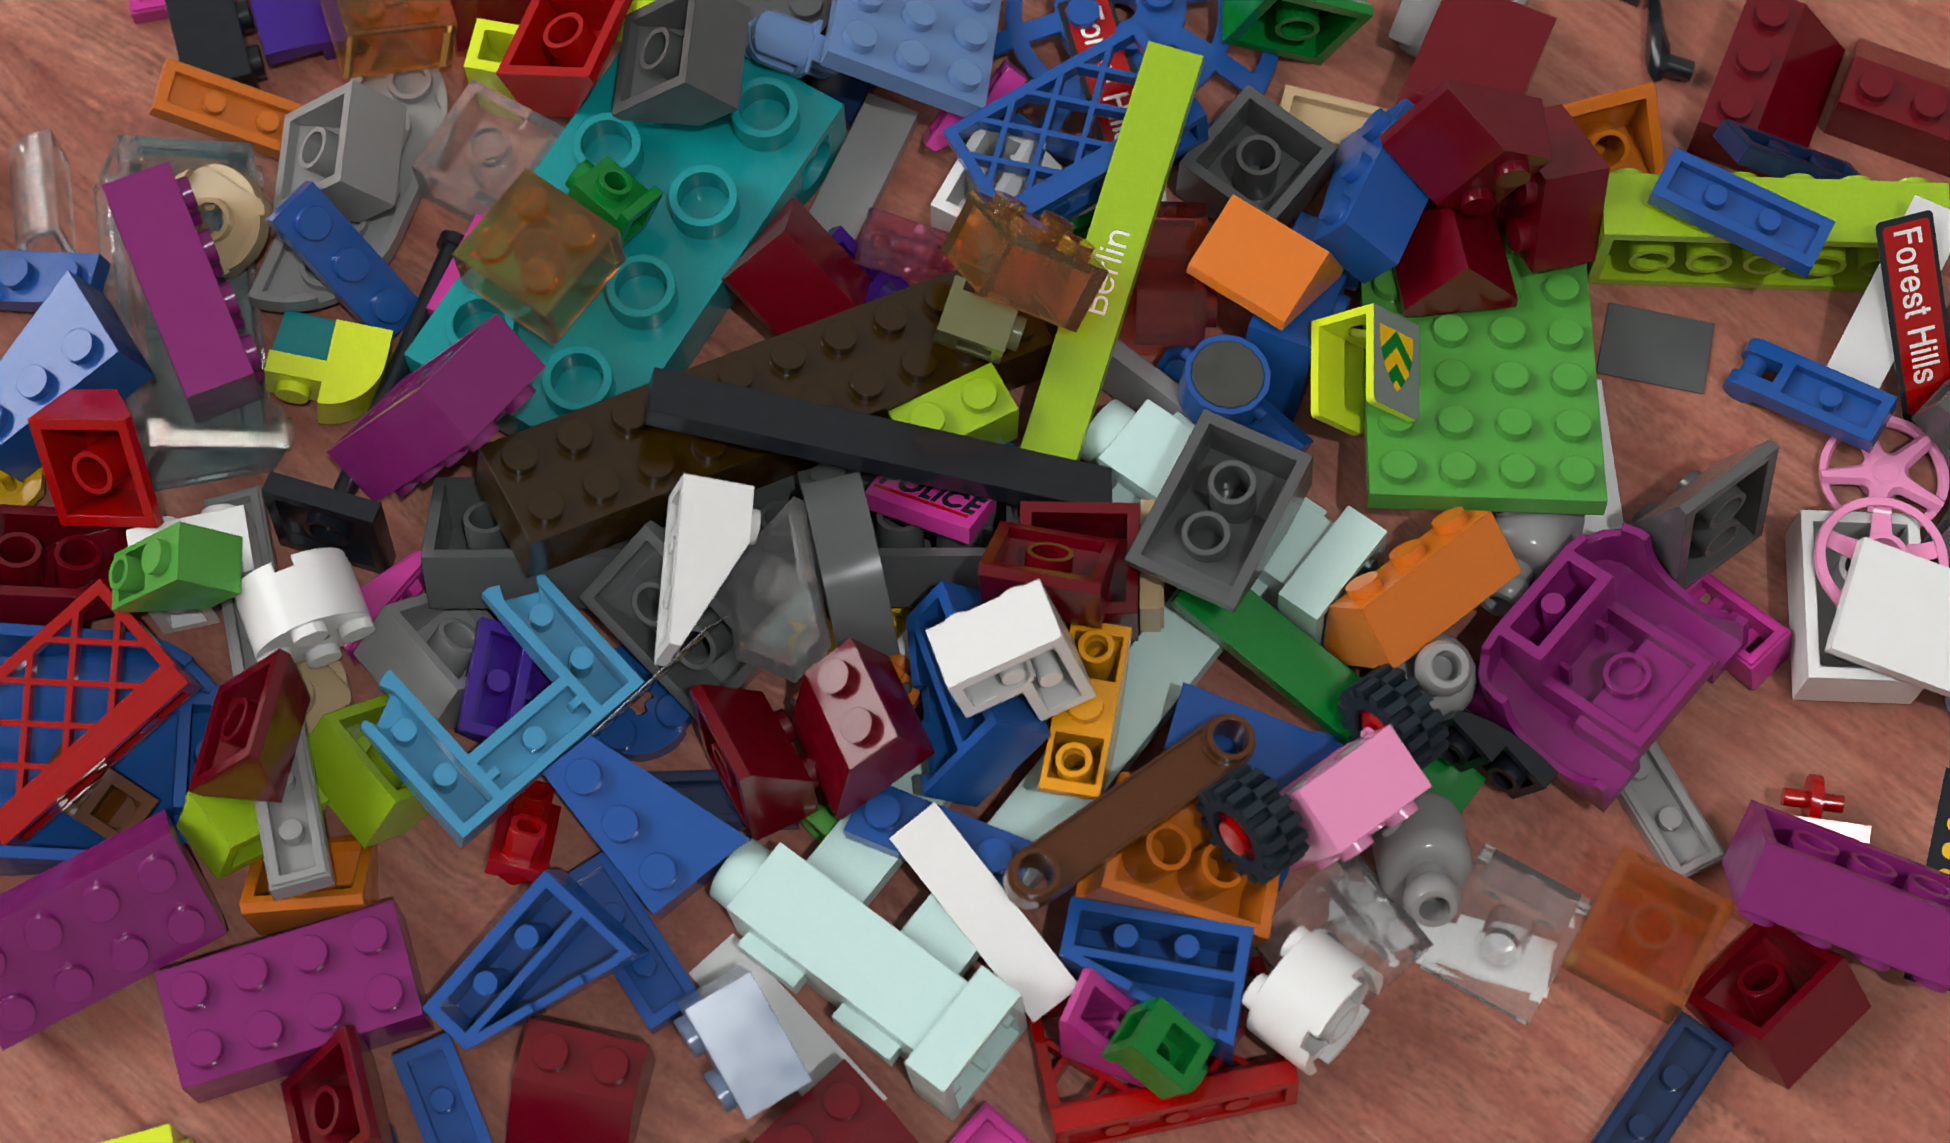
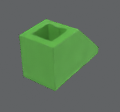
(177, 570)

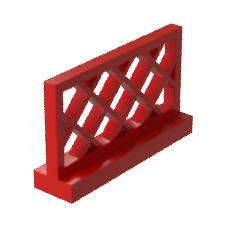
(105, 741)
(1139, 1111)

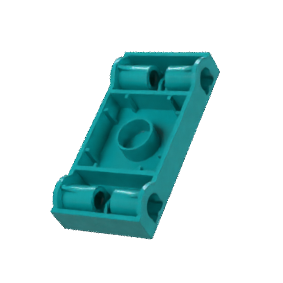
(668, 295)

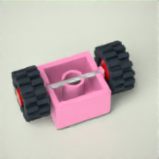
(1340, 799)

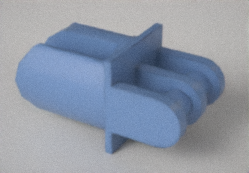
(787, 45)

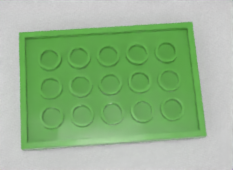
(1500, 405)

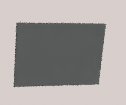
(1655, 348)

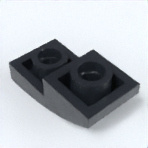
(1506, 758)

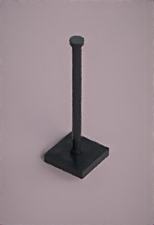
(324, 517)

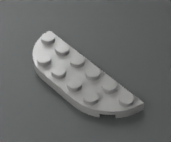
(284, 278)

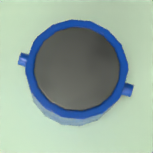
(1224, 378)

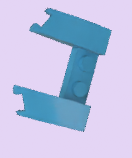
(475, 788)

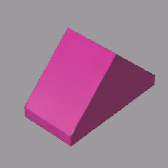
(1091, 1021)

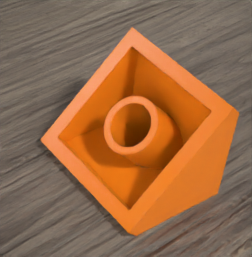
(1623, 127)
(1263, 264)
(355, 889)

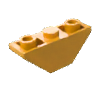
(1086, 735)

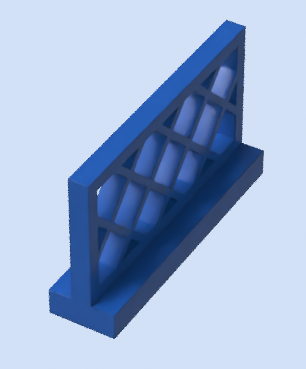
(1079, 184)

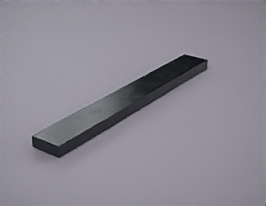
(869, 442)

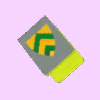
(1339, 367)

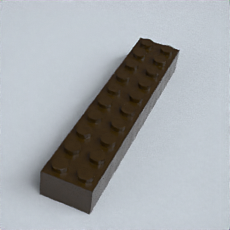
(607, 474)

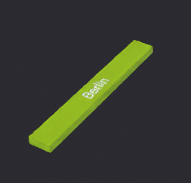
(1120, 236)

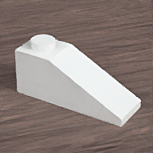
(704, 537)

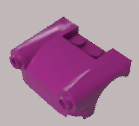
(1601, 660)

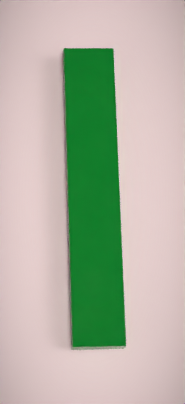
(1301, 673)

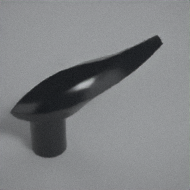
(1657, 49)

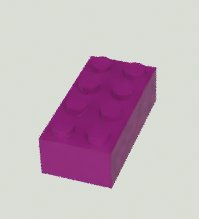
(180, 285)
(439, 411)
(1841, 893)
(100, 925)
(279, 999)

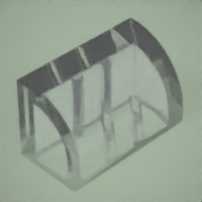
(41, 194)

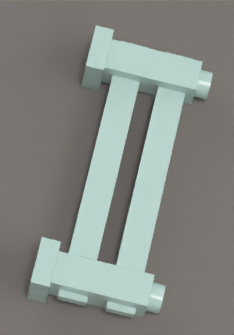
(906, 986)

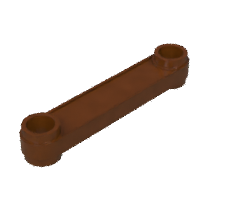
(1128, 811)

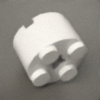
(305, 608)
(1311, 999)

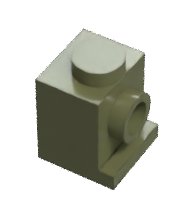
(978, 324)

